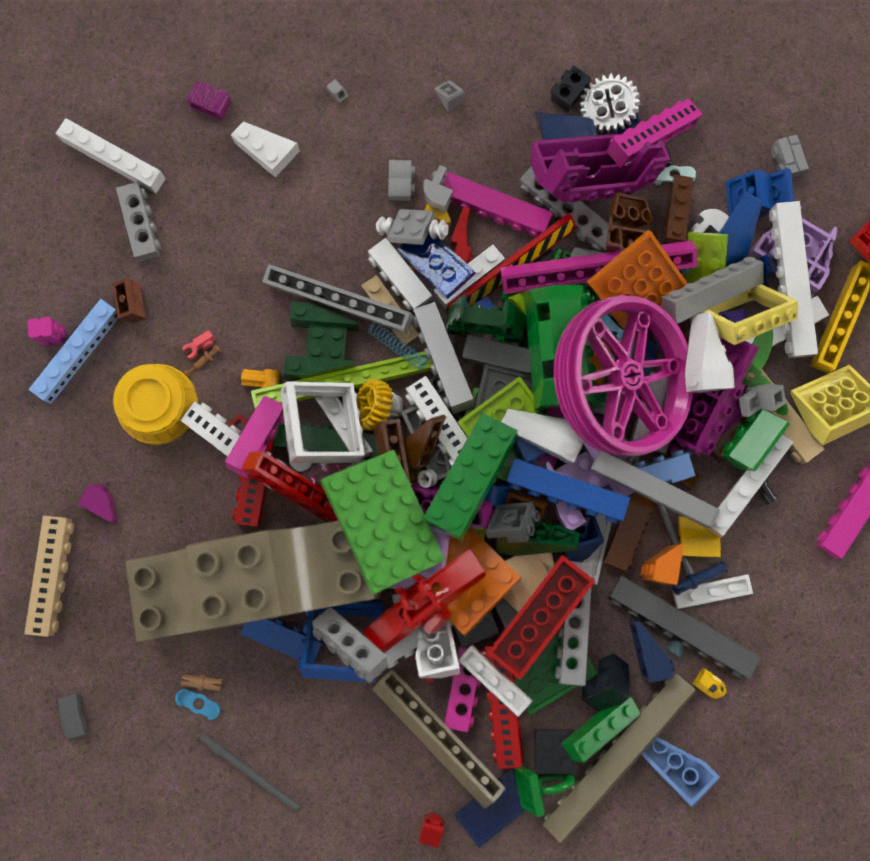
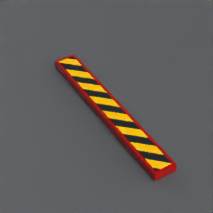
(525, 255)

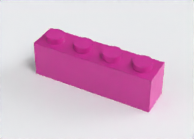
(256, 434)

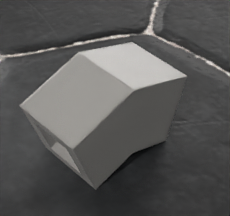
(337, 91)

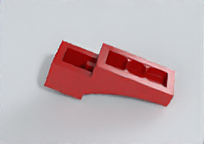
(459, 237)

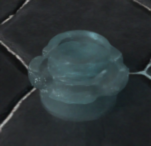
(676, 648)

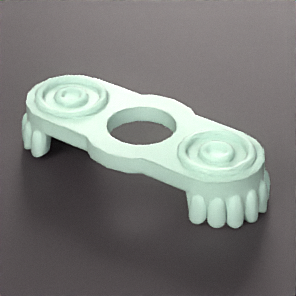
(684, 171)

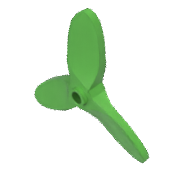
(765, 343)

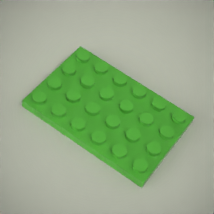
(382, 521)

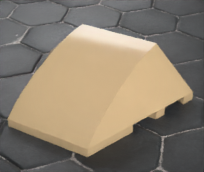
(532, 571)

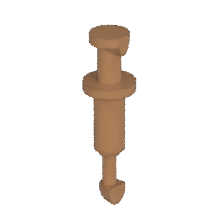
(204, 359)

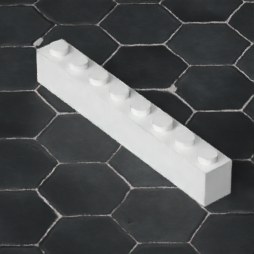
(793, 277)

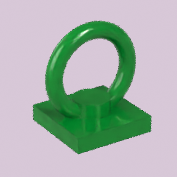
(531, 790)

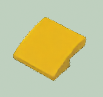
(697, 539)

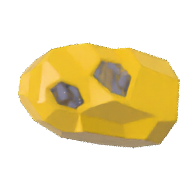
(709, 684)

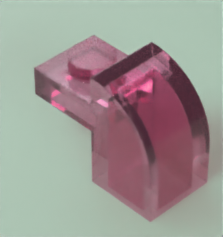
(320, 471)

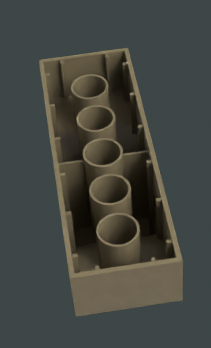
(244, 580)

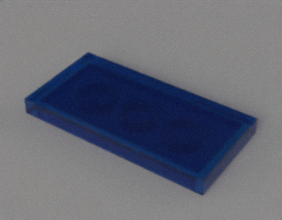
(437, 264)
(486, 823)

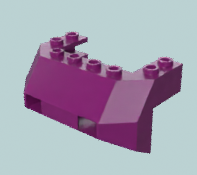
(584, 170)

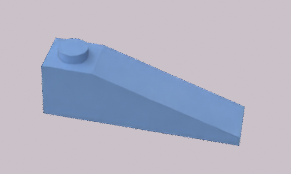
(682, 771)

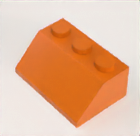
(663, 566)

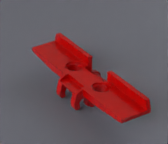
(421, 601)

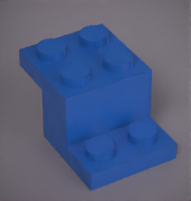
(767, 187)

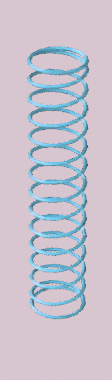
(398, 345)

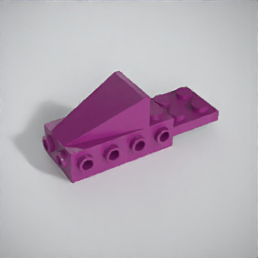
(718, 410)

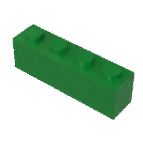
(600, 730)

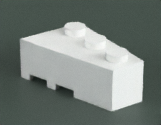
(265, 147)

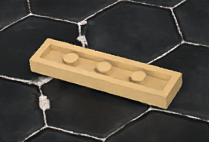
(377, 291)

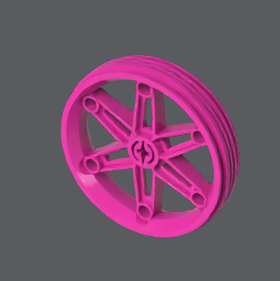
(572, 386)

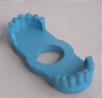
(186, 698)

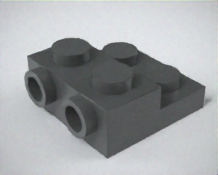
(513, 522)

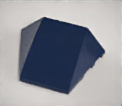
(564, 126)

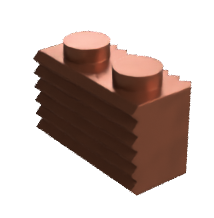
(128, 300)

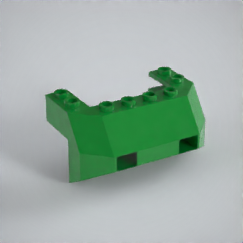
(543, 335)

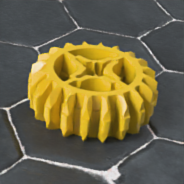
(374, 403)

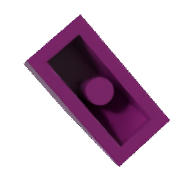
(99, 502)

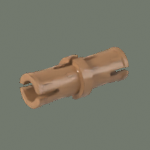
(201, 682)

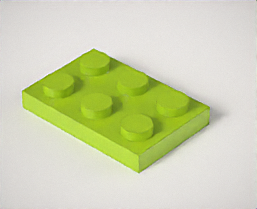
(710, 254)

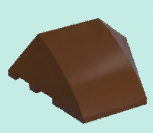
(627, 221)

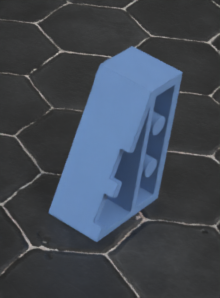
(669, 469)

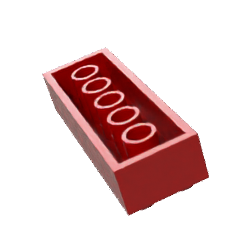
(541, 617)

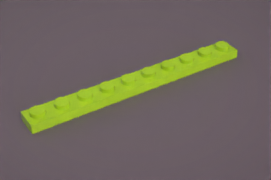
(382, 370)

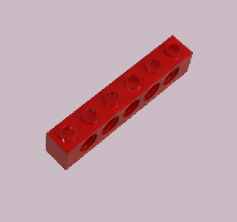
(289, 484)

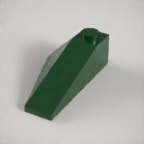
(545, 540)

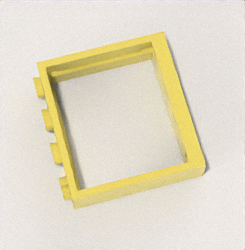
(782, 311)

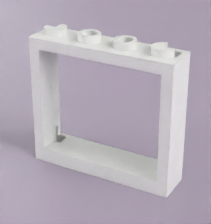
(292, 425)

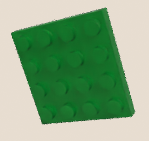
(540, 680)

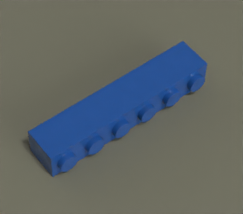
(567, 490)

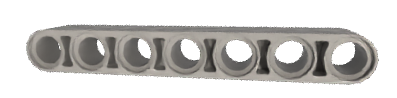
(655, 489)

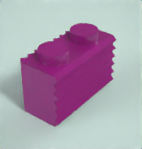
(208, 100)

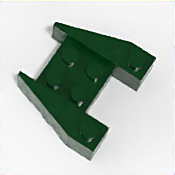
(490, 321)
(325, 341)

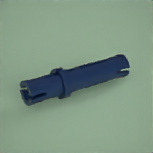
(692, 581)

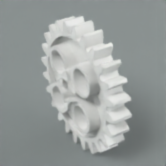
(627, 99)

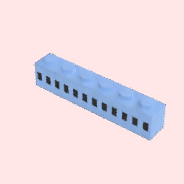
(74, 352)

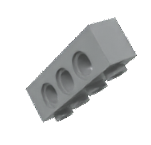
(127, 197)
(360, 646)

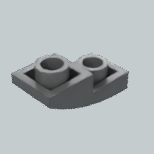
(71, 718)

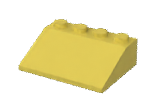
(834, 404)

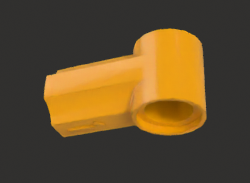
(260, 379)

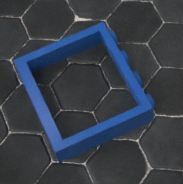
(308, 670)

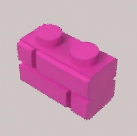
(46, 331)

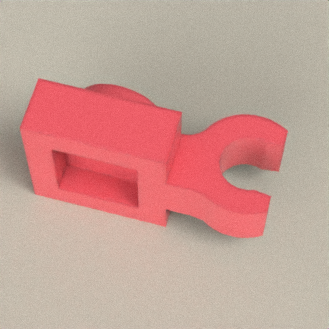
(203, 341)

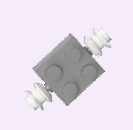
(412, 227)

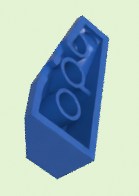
(741, 228)

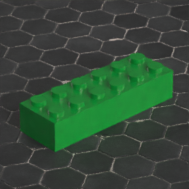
(471, 477)

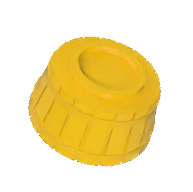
(153, 402)

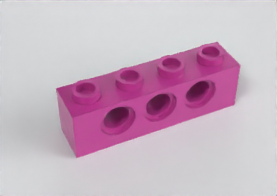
(453, 719)

